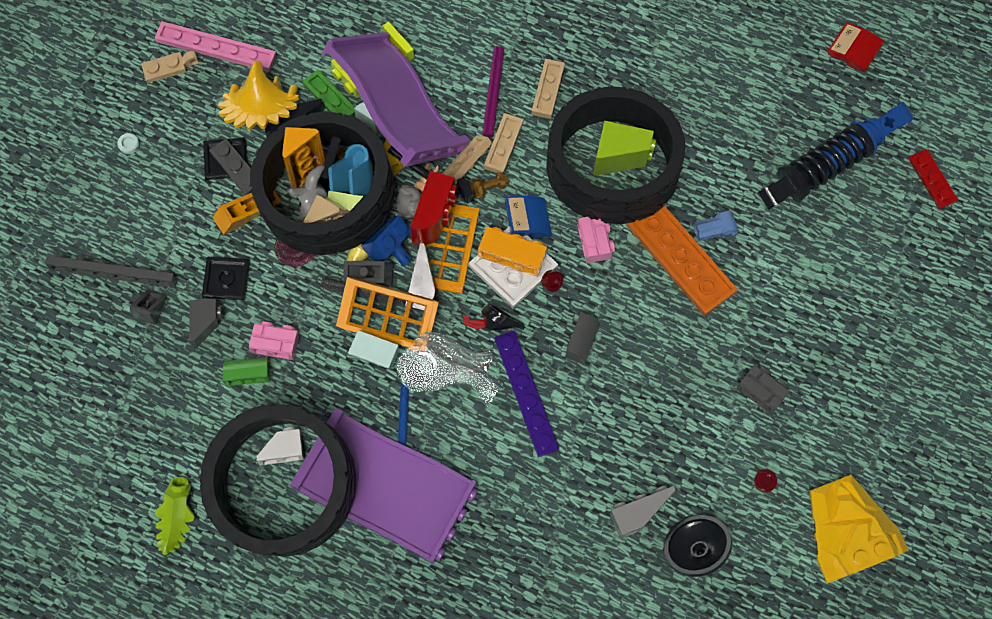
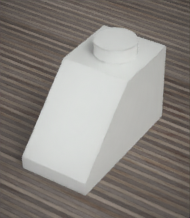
(283, 447)

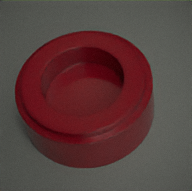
(552, 280)
(765, 481)

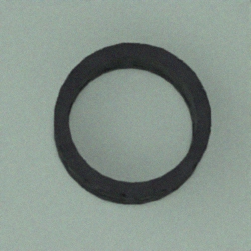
(625, 107)
(344, 231)
(218, 461)

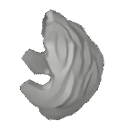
(407, 201)

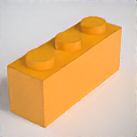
(512, 251)

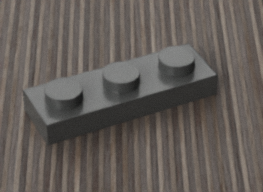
(233, 165)

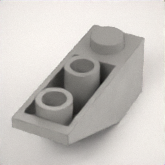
(635, 515)

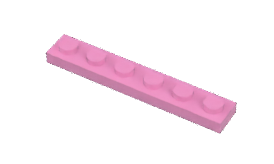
(214, 46)

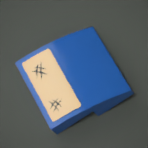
(528, 216)

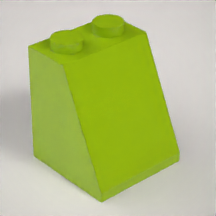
(623, 148)

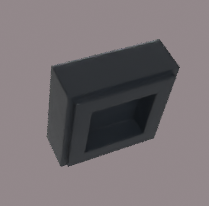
(465, 190)

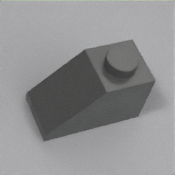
(371, 271)
(203, 319)

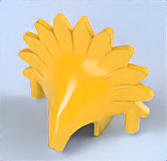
(257, 101)

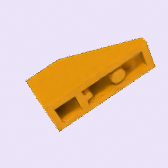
(238, 212)

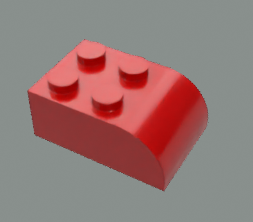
(433, 208)

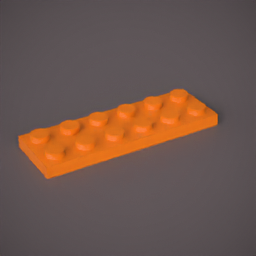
(683, 260)

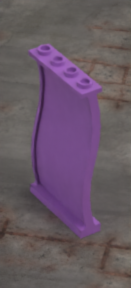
(395, 98)
(396, 488)

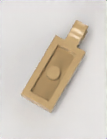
(168, 66)

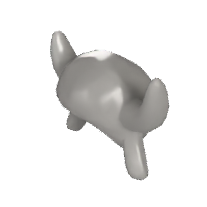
(308, 191)

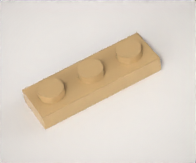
(548, 88)
(503, 143)
(468, 157)

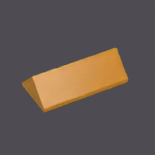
(301, 153)

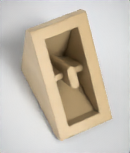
(324, 210)

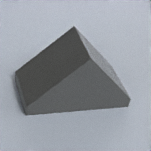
(148, 307)

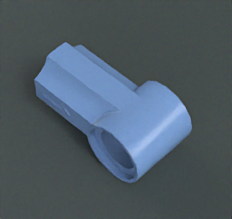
(720, 225)

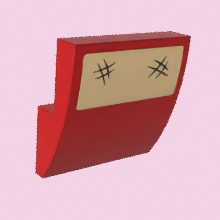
(855, 46)

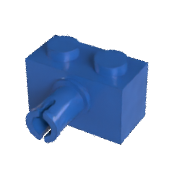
(388, 241)

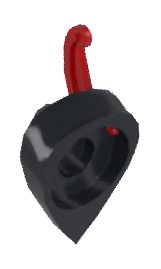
(494, 319)

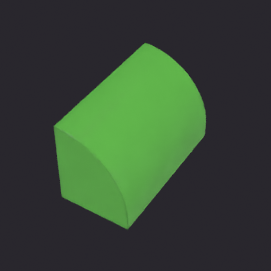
(246, 371)

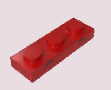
(933, 179)

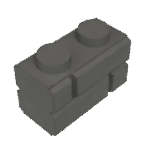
(763, 389)

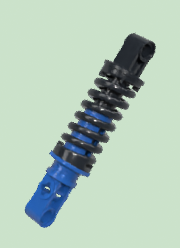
(833, 157)

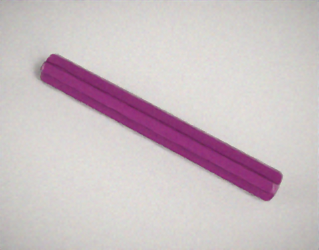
(493, 92)

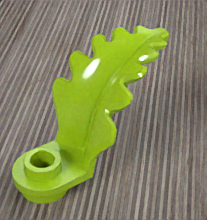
(174, 515)

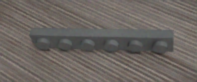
(105, 270)

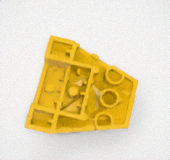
(851, 529)

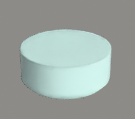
(128, 143)

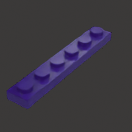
(526, 394)

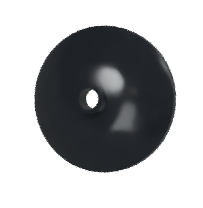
(698, 535)

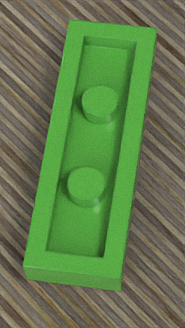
(331, 98)

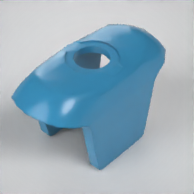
(353, 172)

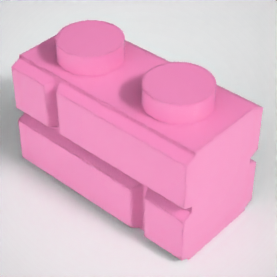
(595, 239)
(274, 340)

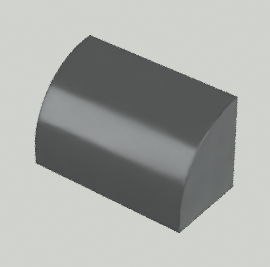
(582, 339)

